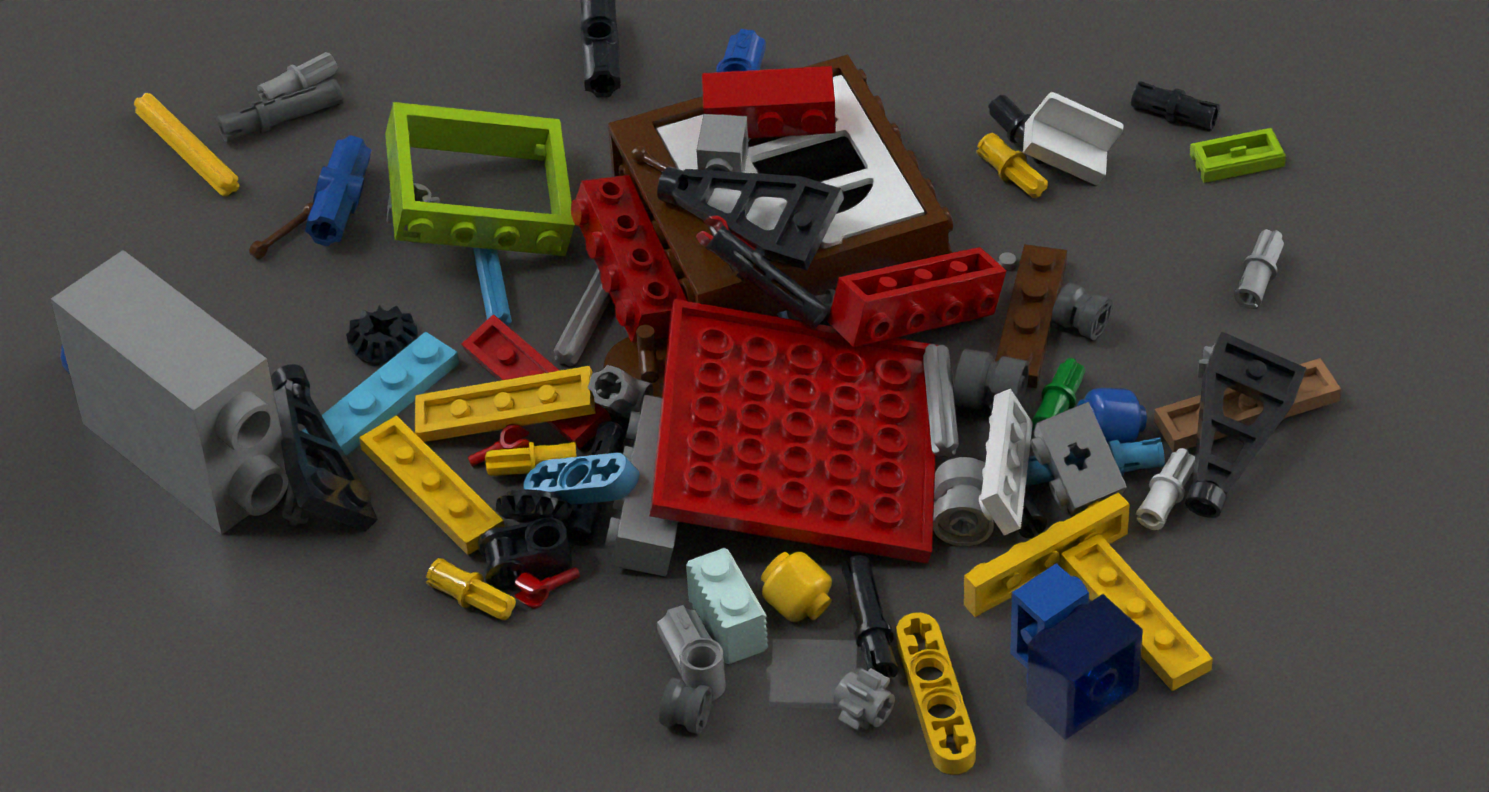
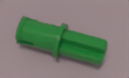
(1061, 392)

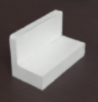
(1071, 137)

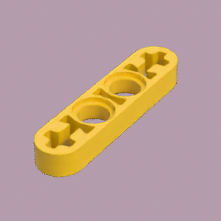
(934, 692)

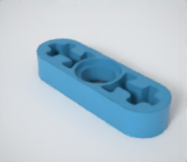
(606, 478)

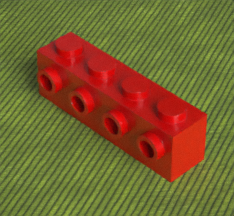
(627, 253)
(916, 296)

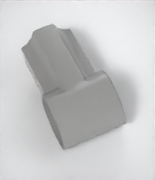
(619, 391)
(692, 650)

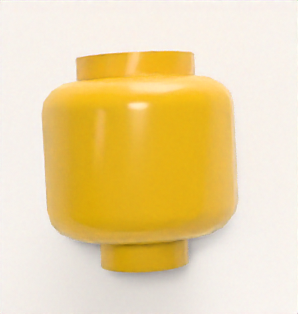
(796, 586)

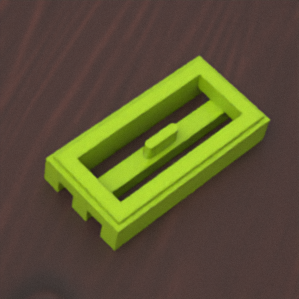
(1237, 160)

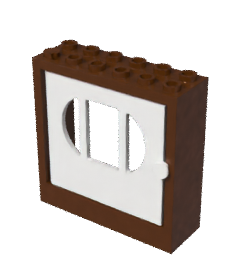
(887, 228)

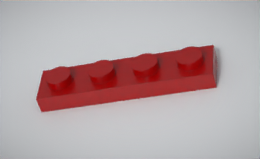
(511, 357)

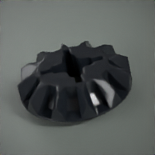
(376, 346)
(530, 505)

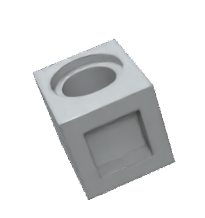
(723, 143)

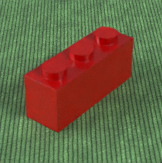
(774, 100)

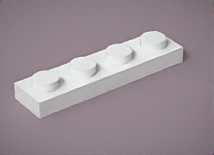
(1006, 463)

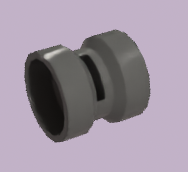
(1082, 311)

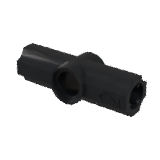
(600, 47)

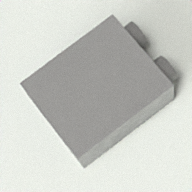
(173, 391)

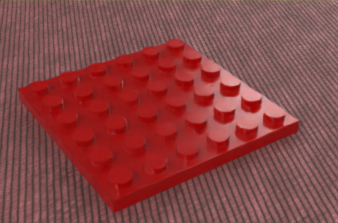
(794, 433)

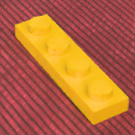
(504, 403)
(430, 483)
(995, 581)
(1165, 641)

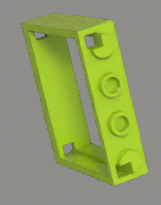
(486, 135)

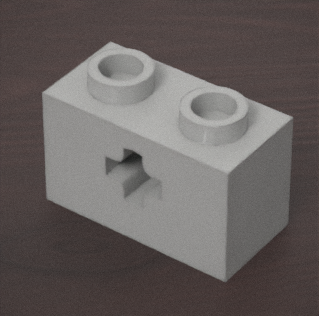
(1080, 433)

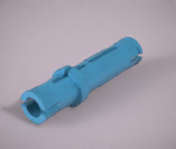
(1127, 457)

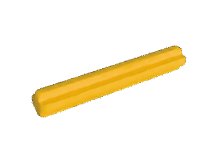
(186, 144)

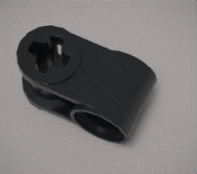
(529, 547)

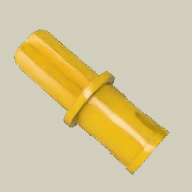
(1011, 165)
(525, 459)
(469, 589)

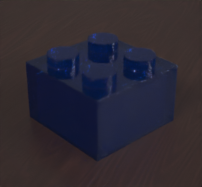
(1083, 666)

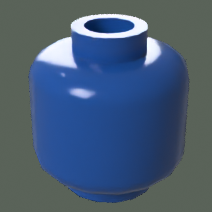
(1117, 413)

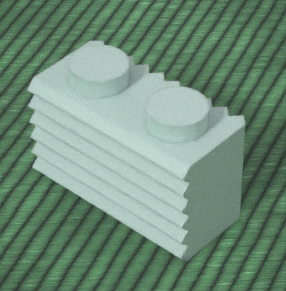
(727, 605)

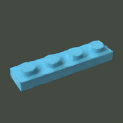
(389, 390)

